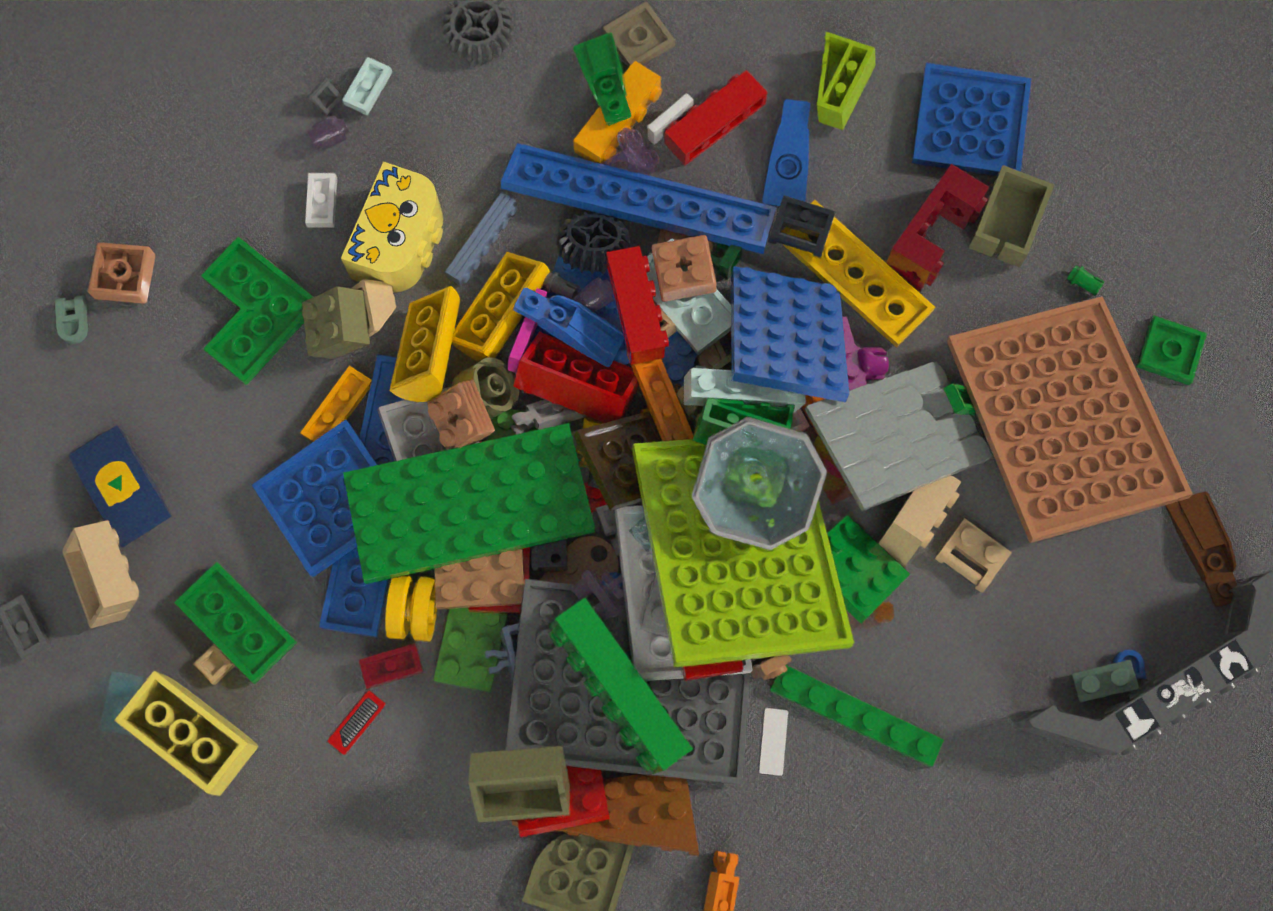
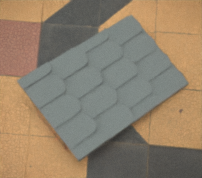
(893, 438)

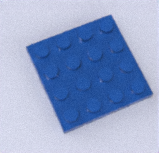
(971, 119)
(311, 497)

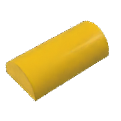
(491, 314)
(425, 346)

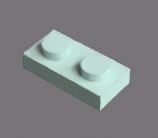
(367, 86)

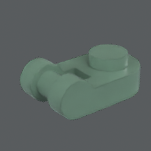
(73, 327)

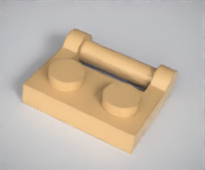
(979, 549)

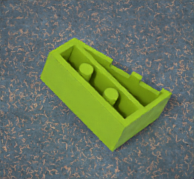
(843, 78)

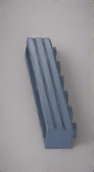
(481, 239)

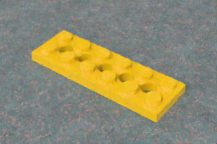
(855, 291)

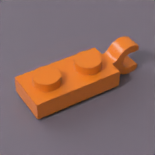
(723, 883)

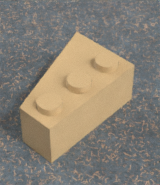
(917, 517)

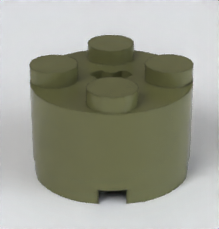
(493, 385)

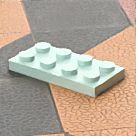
(697, 318)

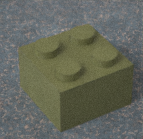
(335, 323)

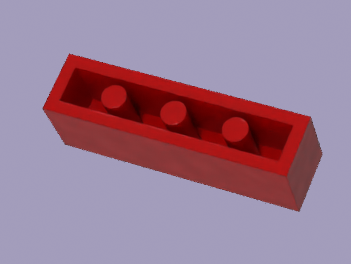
(715, 117)
(636, 305)

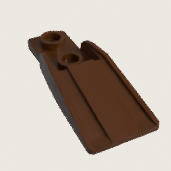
(1206, 544)

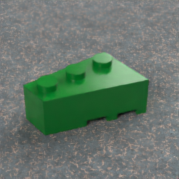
(723, 413)

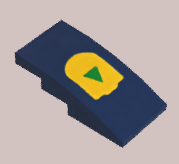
(120, 485)

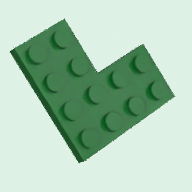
(267, 314)

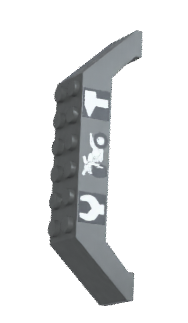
(1177, 689)

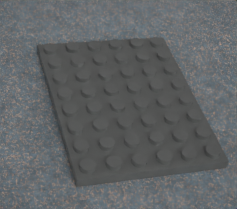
(557, 710)

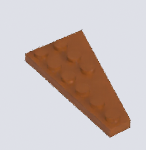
(645, 812)

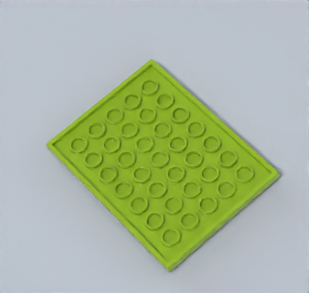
(728, 595)

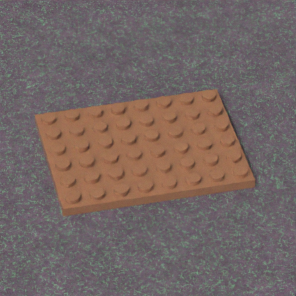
(1068, 419)

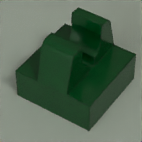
(731, 257)

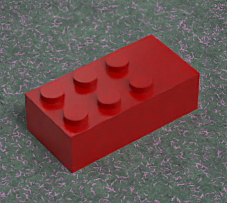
(575, 380)

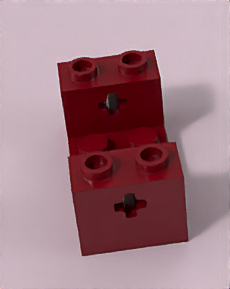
(955, 198)

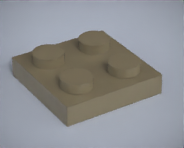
(640, 35)

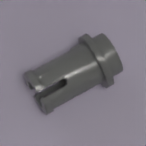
(556, 284)

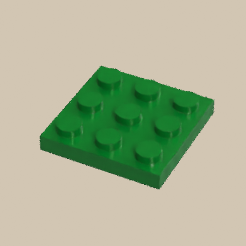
(863, 569)

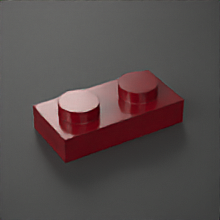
(391, 666)

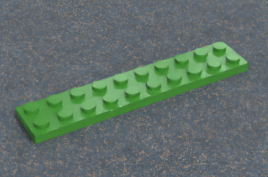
(473, 633)

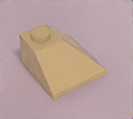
(378, 303)

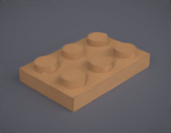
(481, 582)

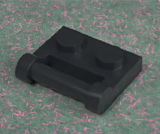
(803, 218)

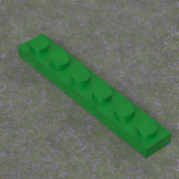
(858, 716)

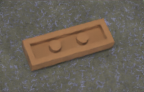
(770, 667)

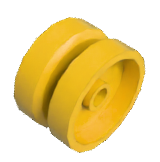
(411, 608)

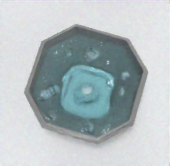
(764, 510)

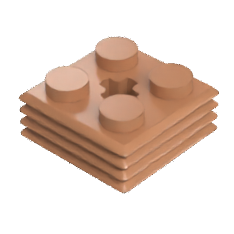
(112, 260)
(681, 284)
(460, 416)

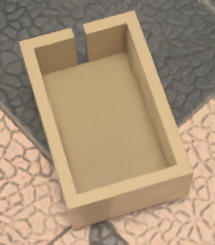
(100, 573)

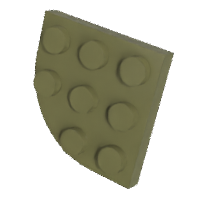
(578, 874)

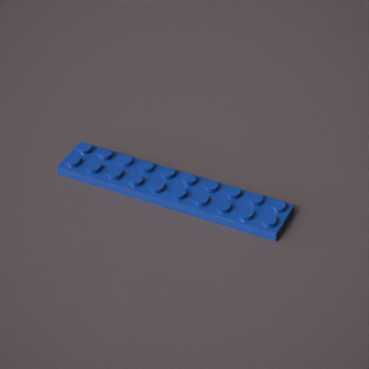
(639, 198)
(349, 602)

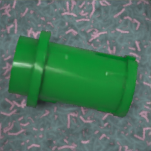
(1085, 280)

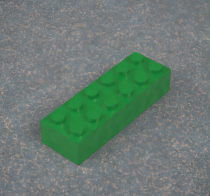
(619, 687)

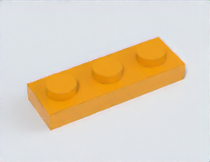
(338, 404)

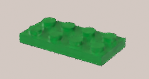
(235, 622)

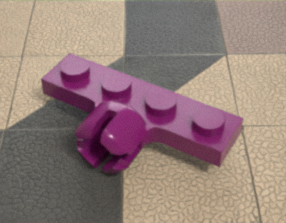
(863, 362)

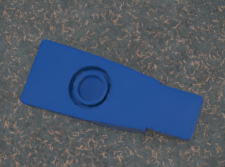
(789, 156)
(572, 324)

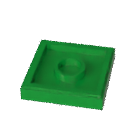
(1171, 350)

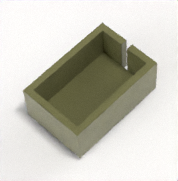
(1011, 216)
(519, 784)

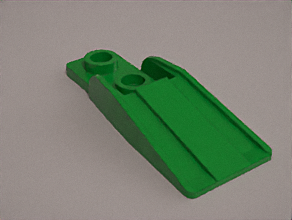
(604, 76)

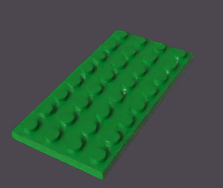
(467, 503)

